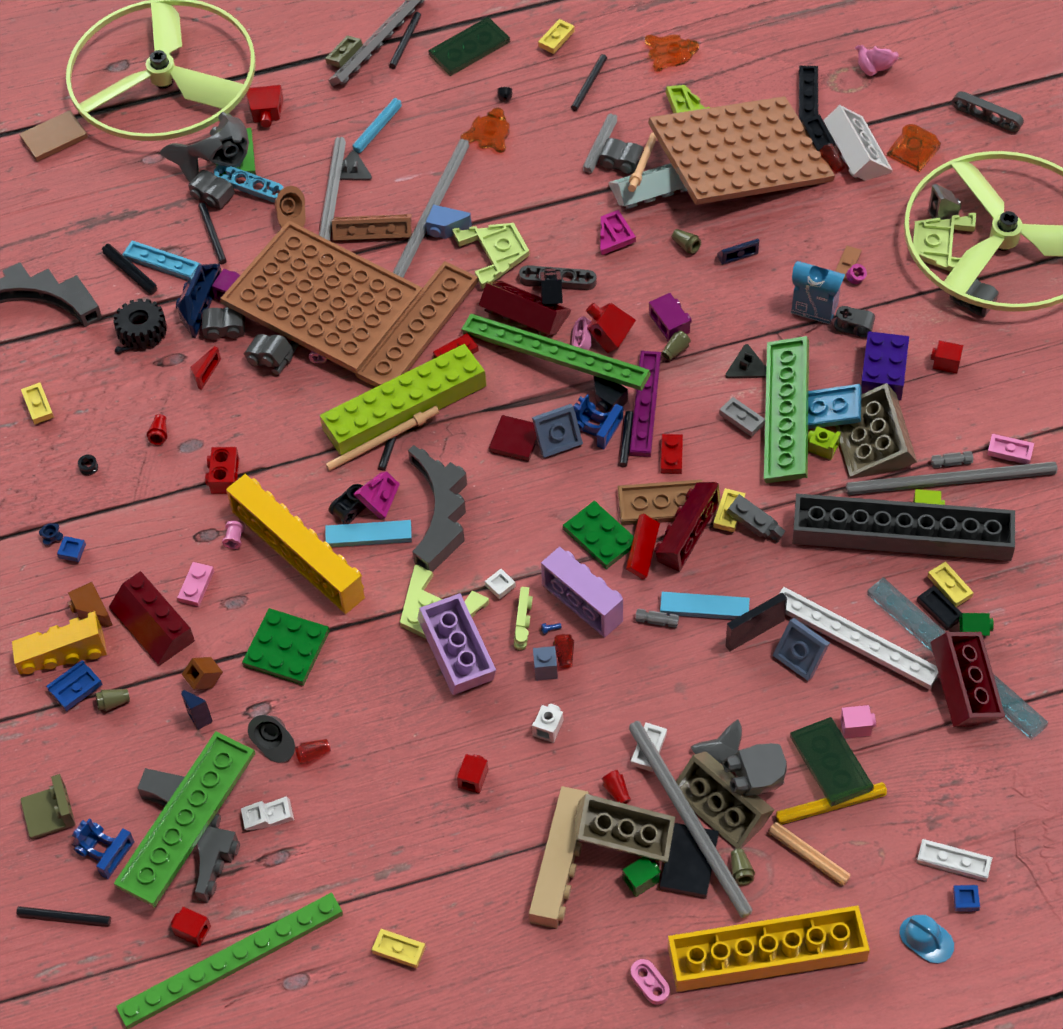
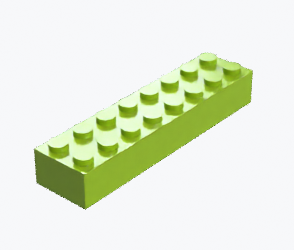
(396, 401)

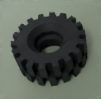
(144, 333)

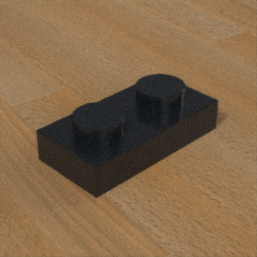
(817, 132)

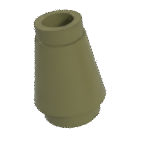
(688, 241)
(676, 344)
(111, 698)
(741, 868)

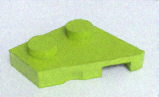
(683, 99)

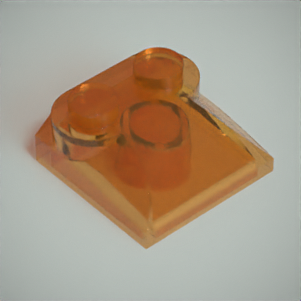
(914, 147)

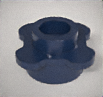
(48, 529)

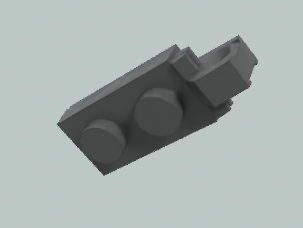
(755, 519)

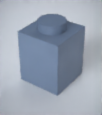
(545, 663)

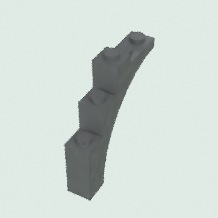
(43, 287)
(444, 532)
(214, 845)

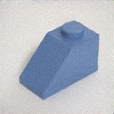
(444, 219)

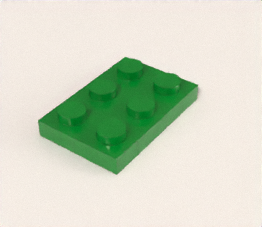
(599, 534)

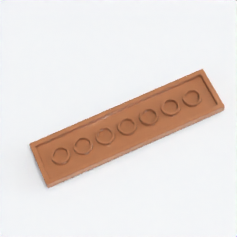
(418, 324)

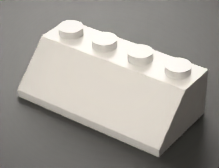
(857, 144)

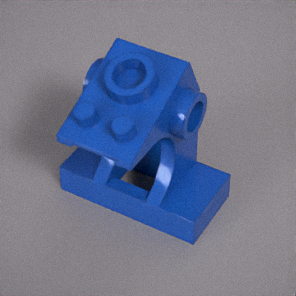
(608, 421)
(87, 837)

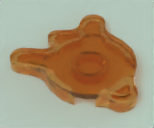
(670, 50)
(489, 130)

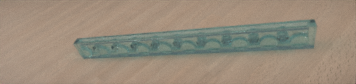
(926, 630)

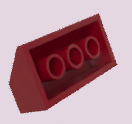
(523, 307)
(688, 525)
(151, 619)
(967, 678)

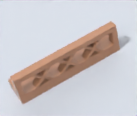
(372, 227)

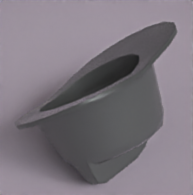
(271, 737)

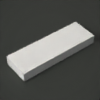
(954, 860)

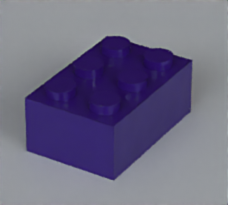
(885, 362)

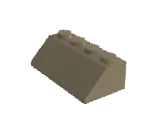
(711, 798)
(624, 827)

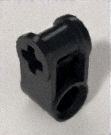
(346, 505)

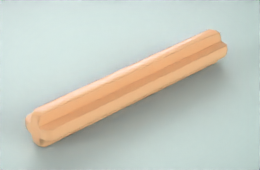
(809, 853)

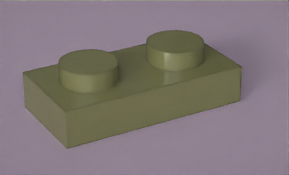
(344, 51)

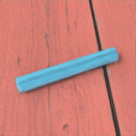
(376, 125)

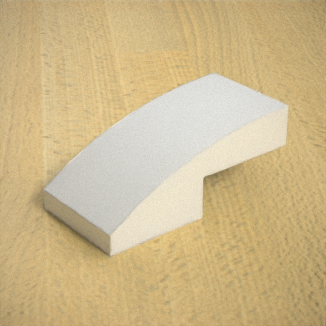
(267, 815)

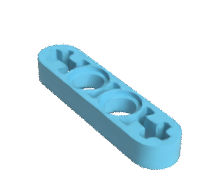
(251, 180)

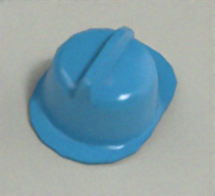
(927, 938)

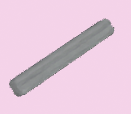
(598, 145)

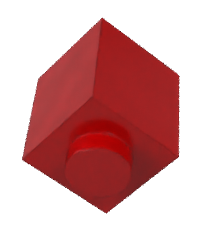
(947, 356)
(472, 773)
(190, 926)

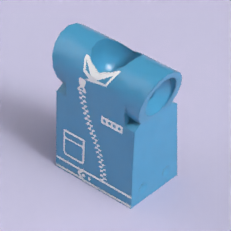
(815, 292)

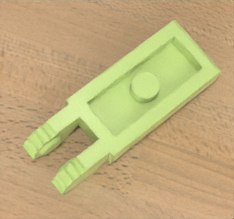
(523, 620)

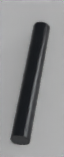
(626, 439)

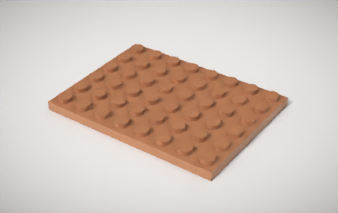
(740, 150)
(321, 296)

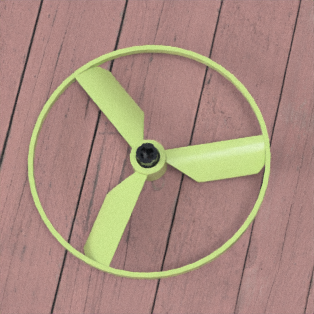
(162, 70)
(1003, 235)

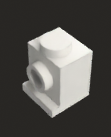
(549, 728)

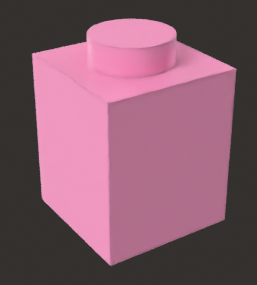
(857, 721)

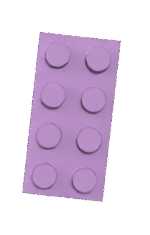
(582, 591)
(456, 644)

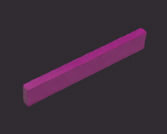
(645, 406)

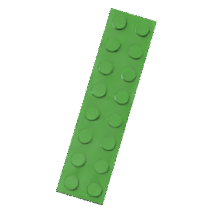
(786, 410)
(184, 819)

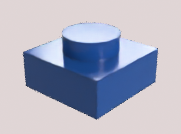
(71, 549)
(966, 898)

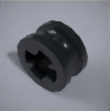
(88, 470)

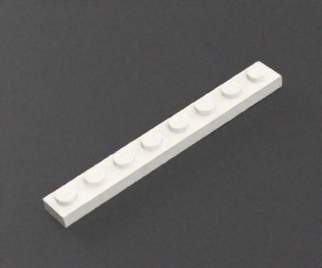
(860, 639)

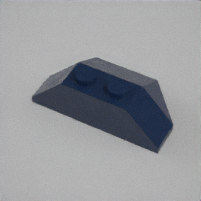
(197, 296)

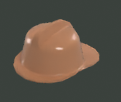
(290, 206)

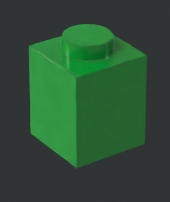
(976, 623)
(641, 875)

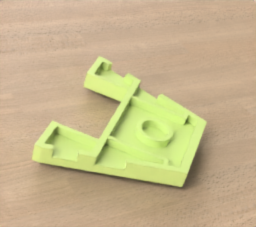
(935, 239)
(501, 244)
(418, 598)

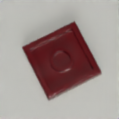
(514, 438)

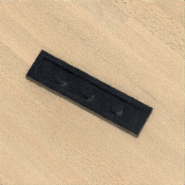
(808, 92)

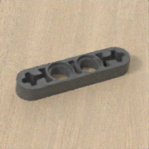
(963, 100)
(583, 274)

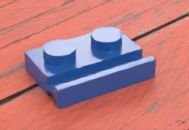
(74, 685)

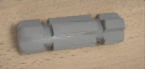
(952, 459)
(657, 618)

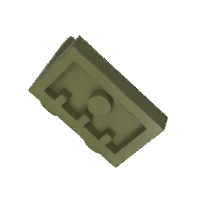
(48, 809)

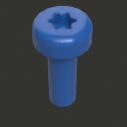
(545, 628)

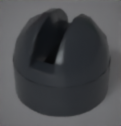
(504, 92)

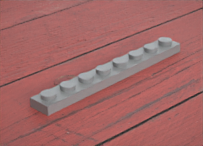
(374, 41)

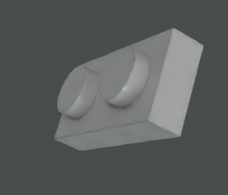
(742, 416)

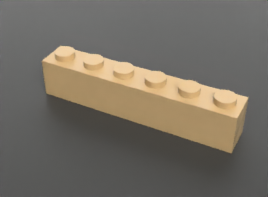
(558, 862)

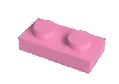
(1010, 449)
(195, 584)

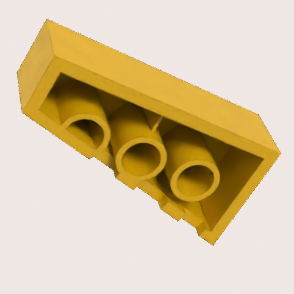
(60, 645)

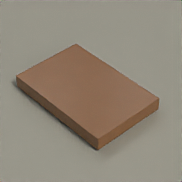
(53, 135)

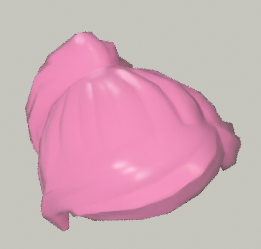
(875, 59)

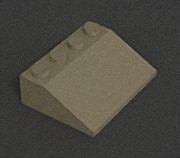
(880, 439)

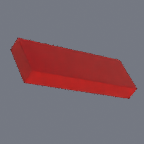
(643, 546)

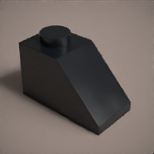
(608, 394)

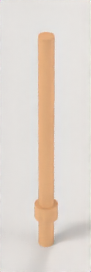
(636, 177)
(418, 419)

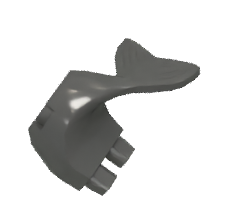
(225, 147)
(757, 767)

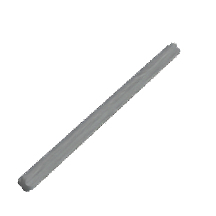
(332, 188)
(435, 199)
(951, 478)
(691, 820)

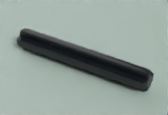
(129, 268)

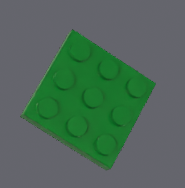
(286, 646)

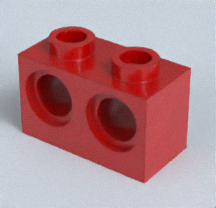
(226, 470)

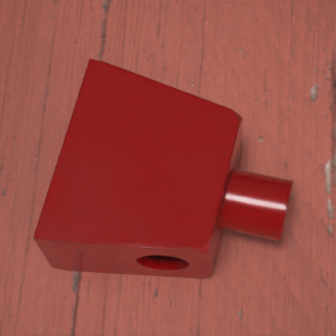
(265, 104)
(609, 325)

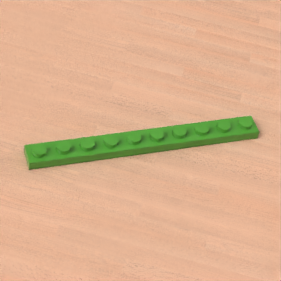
(556, 352)
(229, 960)

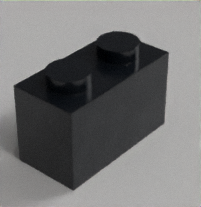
(551, 286)

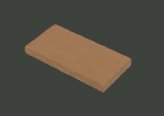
(653, 499)

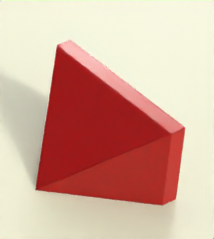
(205, 367)

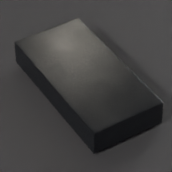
(939, 607)

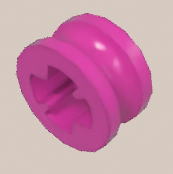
(861, 276)

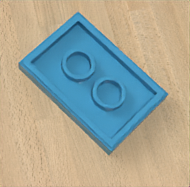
(834, 406)

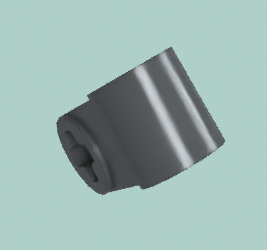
(856, 321)

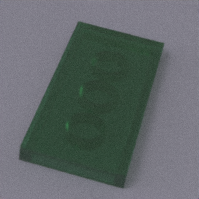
(469, 46)
(831, 761)

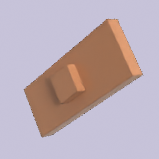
(849, 258)

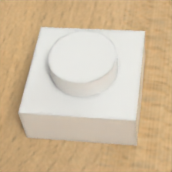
(500, 583)

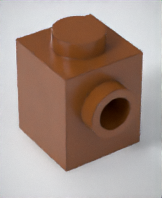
(202, 673)

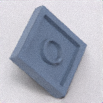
(557, 430)
(801, 649)

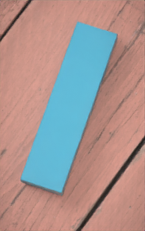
(160, 260)
(368, 533)
(703, 605)

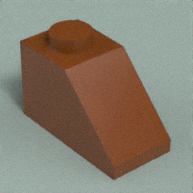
(86, 600)

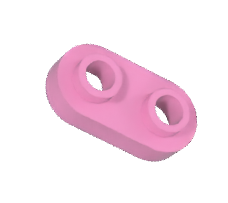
(581, 336)
(651, 982)

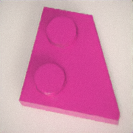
(615, 232)
(378, 494)

